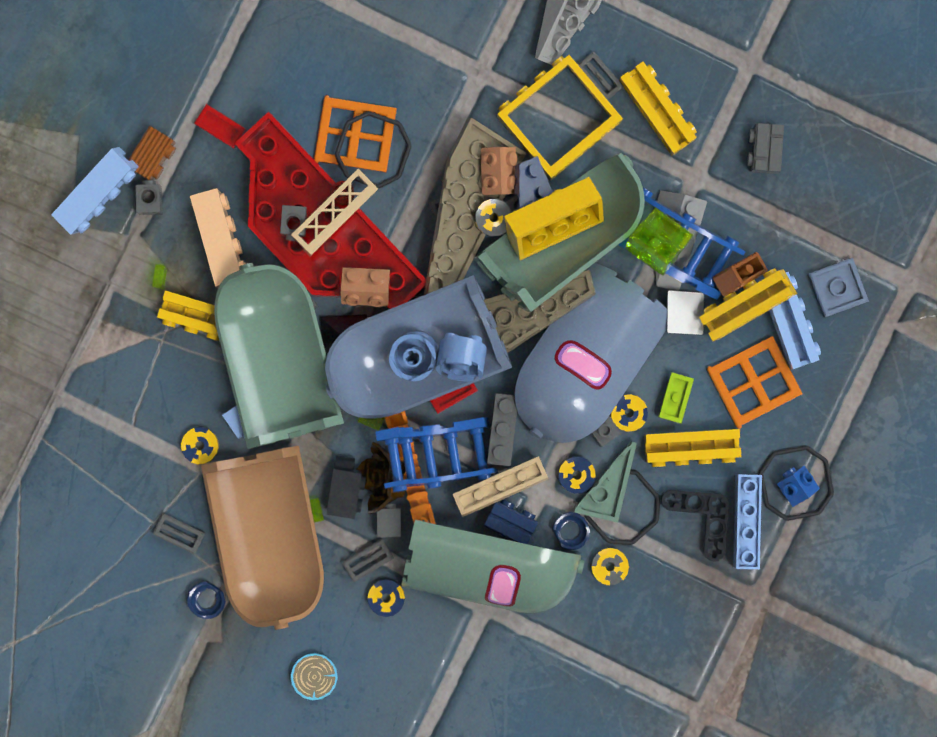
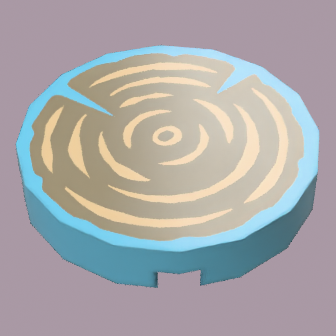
(314, 676)

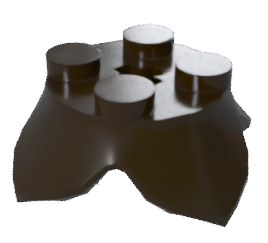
(378, 472)

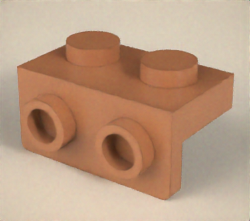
(498, 170)
(365, 287)

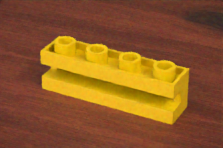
(657, 108)
(748, 304)
(189, 313)
(692, 446)

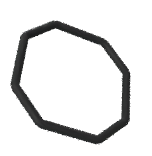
(383, 118)
(828, 475)
(644, 531)

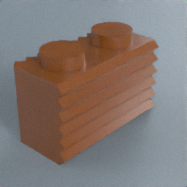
(152, 152)
(740, 274)

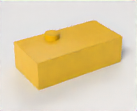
(554, 218)

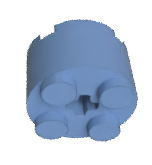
(402, 349)
(461, 357)

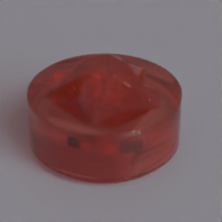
(341, 199)

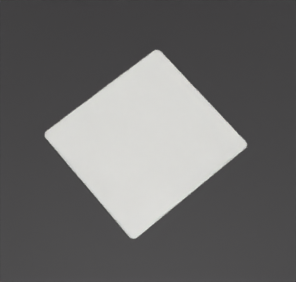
(684, 312)

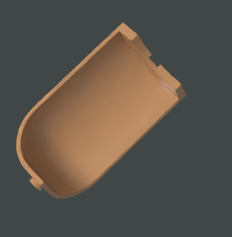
(265, 536)

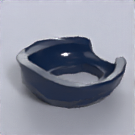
(584, 534)
(192, 601)

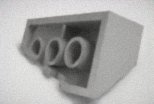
(559, 24)
(680, 203)

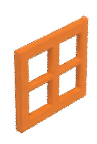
(355, 134)
(754, 381)

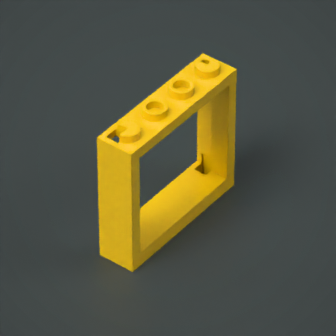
(541, 80)

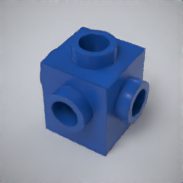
(797, 485)

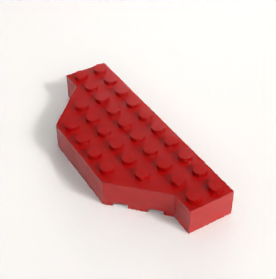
(289, 176)

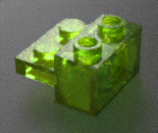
(658, 241)

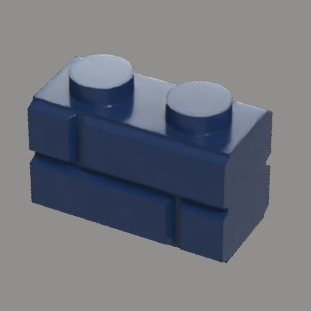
(511, 523)

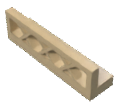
(345, 213)
(500, 486)

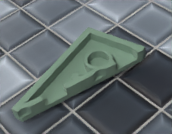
(607, 494)

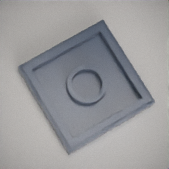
(838, 287)

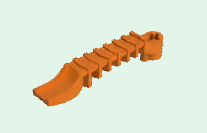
(417, 495)

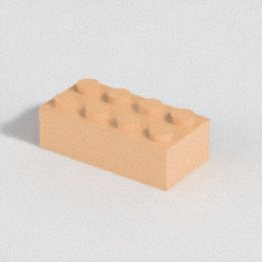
(217, 233)

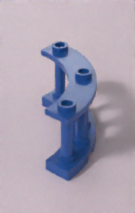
(687, 273)
(425, 434)

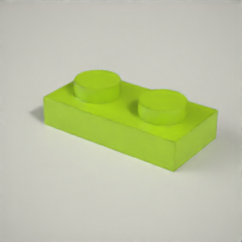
(676, 398)

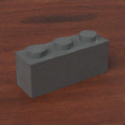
(502, 430)

